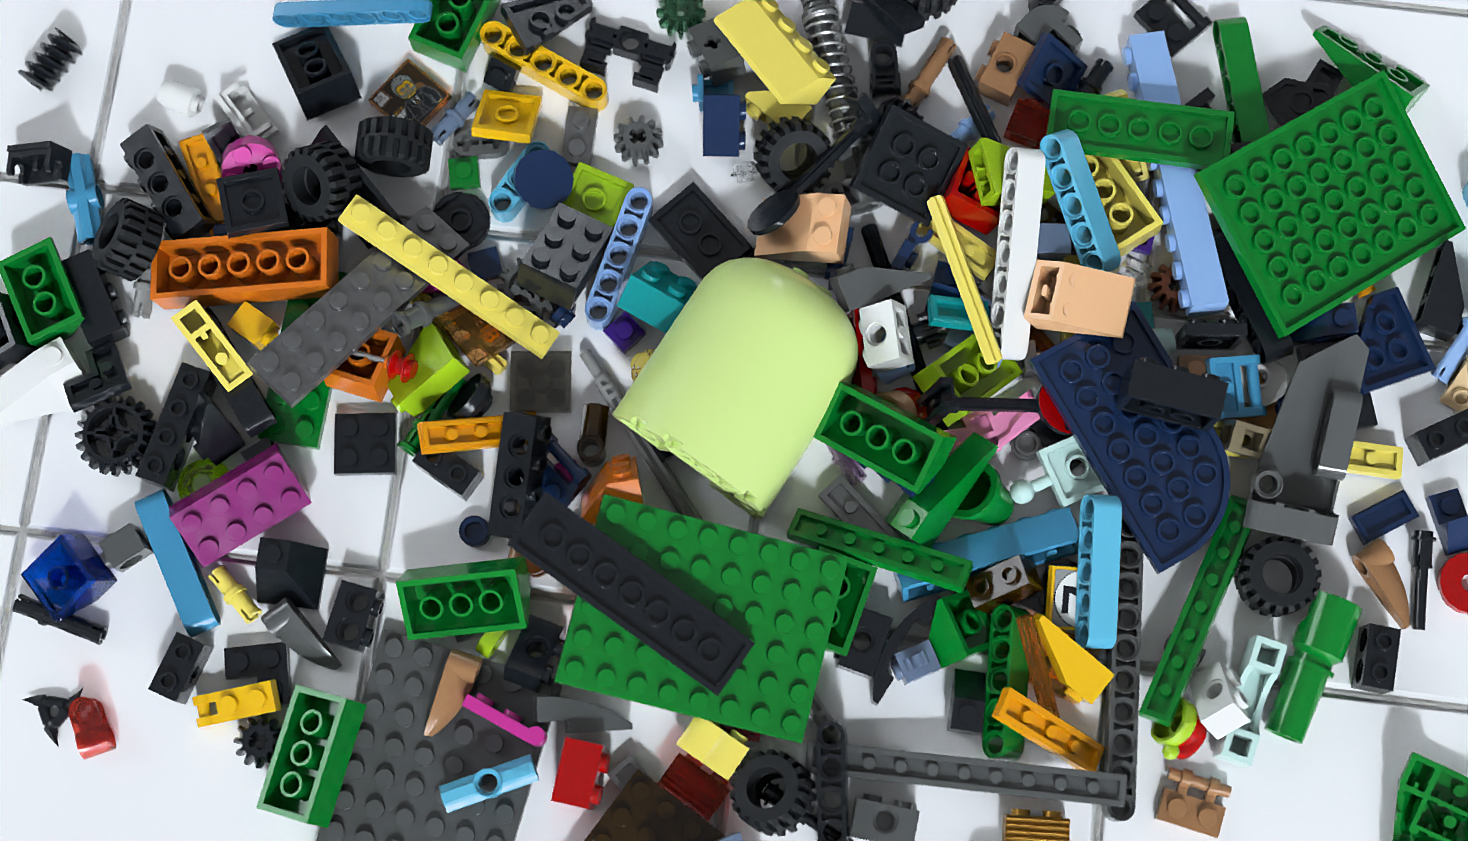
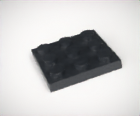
(907, 164)

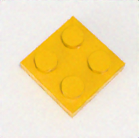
(507, 116)

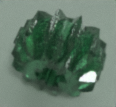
(673, 22)

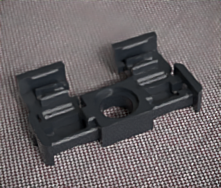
(653, 53)

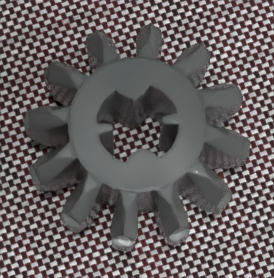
(637, 131)

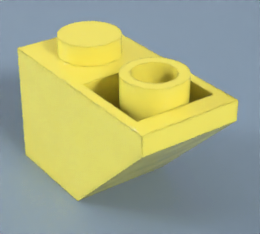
(767, 108)

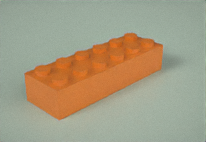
(245, 268)

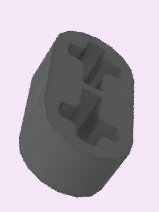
(483, 150)

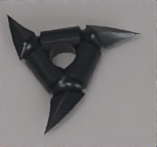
(44, 704)

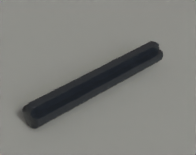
(972, 98)

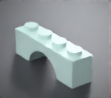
(1257, 673)

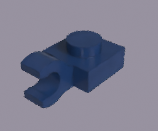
(906, 255)

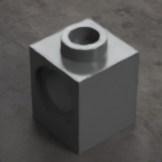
(124, 548)

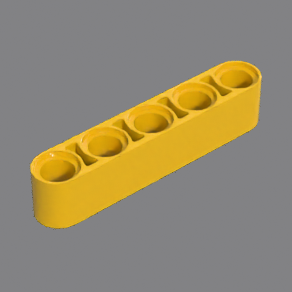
(552, 77)

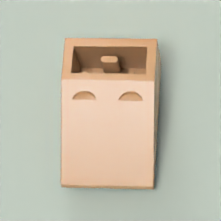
(1078, 299)

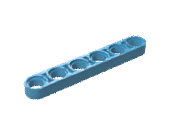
(351, 12)

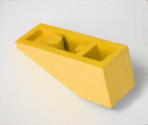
(1072, 664)

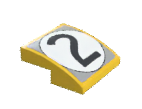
(1061, 596)

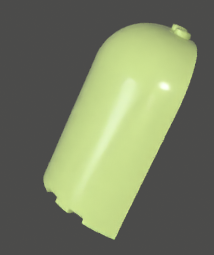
(744, 378)

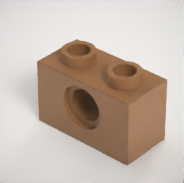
(1002, 85)

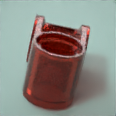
(92, 732)

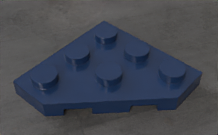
(1393, 341)

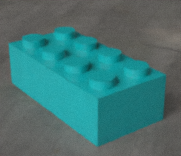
(656, 295)

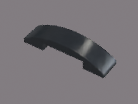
(881, 679)

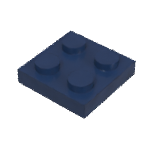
(1050, 68)

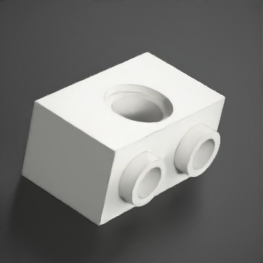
(896, 348)
(1219, 699)

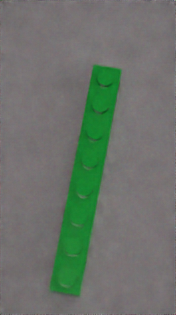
(1197, 615)

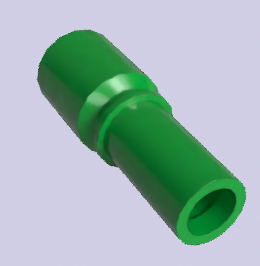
(1318, 645)

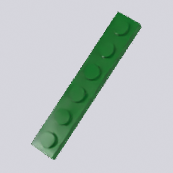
(881, 550)

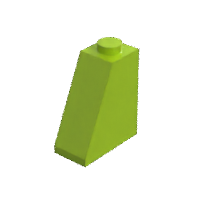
(987, 165)
(438, 371)

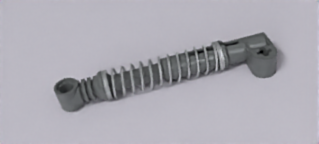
(820, 17)

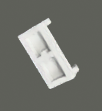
(245, 112)

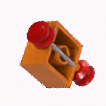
(373, 366)

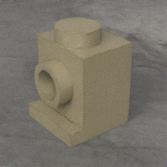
(1233, 435)

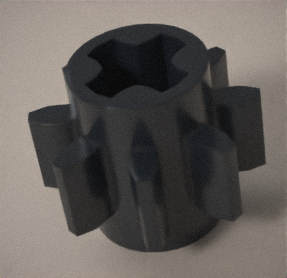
(928, 334)

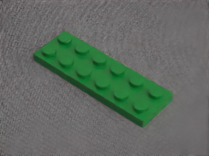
(1143, 129)
(305, 421)

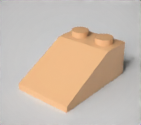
(812, 234)

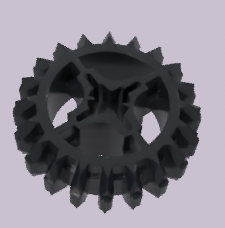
(115, 411)

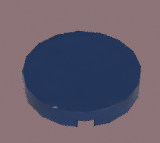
(543, 179)

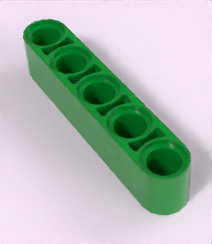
(1240, 78)
(1005, 669)

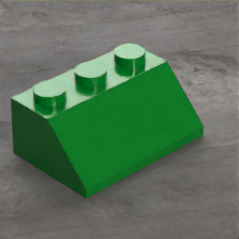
(41, 293)
(851, 602)

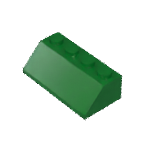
(884, 437)
(465, 598)

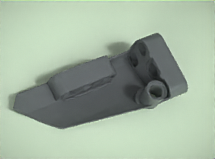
(1310, 446)

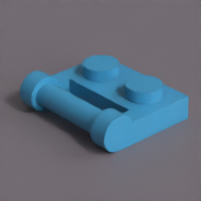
(1229, 371)

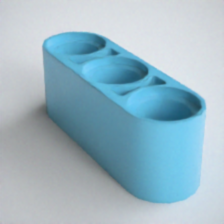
(505, 189)

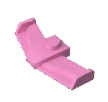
(998, 428)

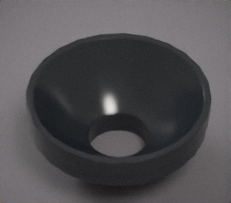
(472, 399)

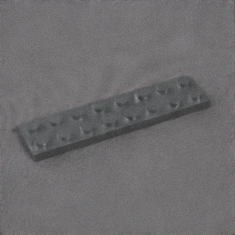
(348, 314)

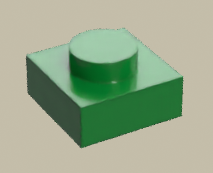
(464, 173)

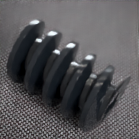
(51, 61)

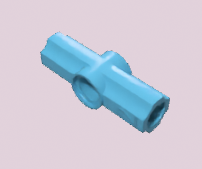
(470, 791)

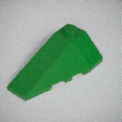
(1361, 65)
(931, 510)

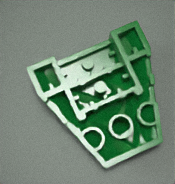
(1430, 802)

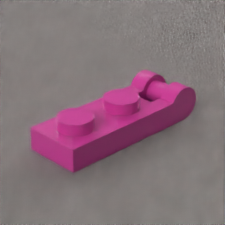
(507, 720)

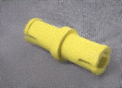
(235, 594)

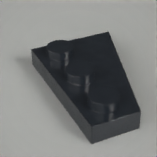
(541, 20)

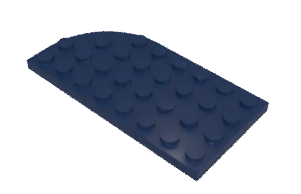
(1164, 473)

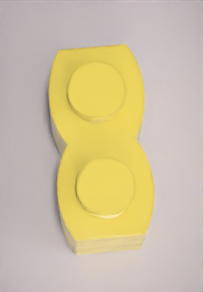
(714, 746)

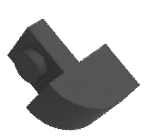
(1048, 20)

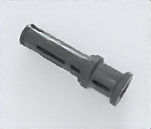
(421, 314)

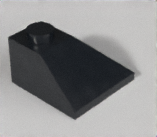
(290, 571)

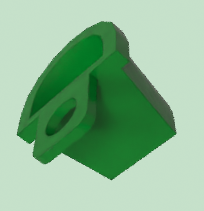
(987, 500)

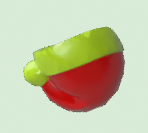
(1184, 734)

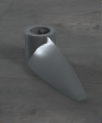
(295, 631)

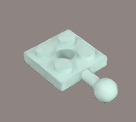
(1056, 465)

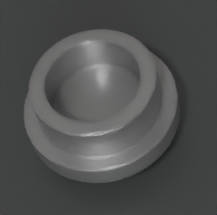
(1026, 445)

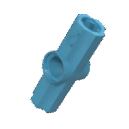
(84, 198)

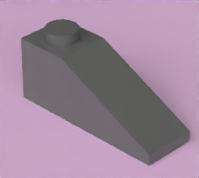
(867, 284)

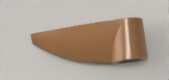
(1381, 575)
(455, 684)

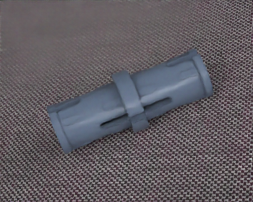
(454, 117)

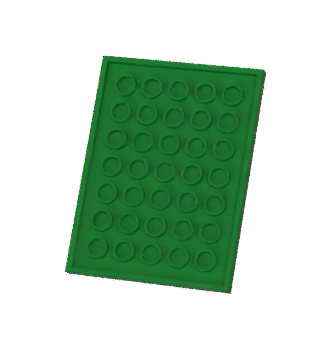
(1330, 203)
(757, 584)

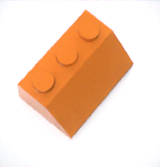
(616, 478)

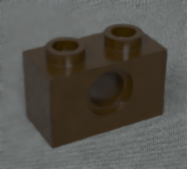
(1004, 584)

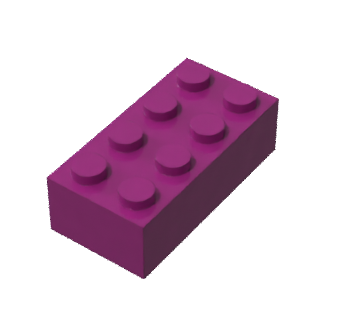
(239, 505)

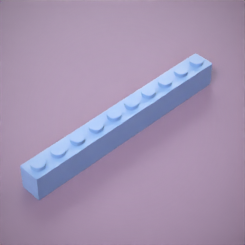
(1180, 197)

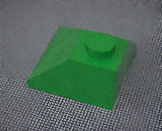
(958, 629)

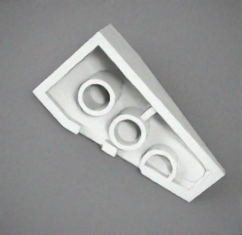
(37, 382)

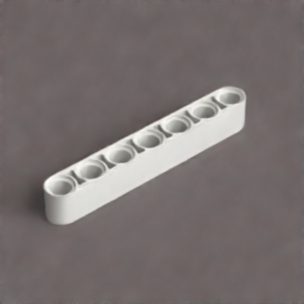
(1016, 249)

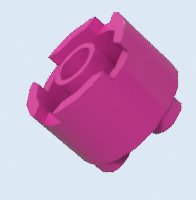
(249, 151)

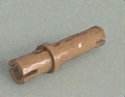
(920, 87)

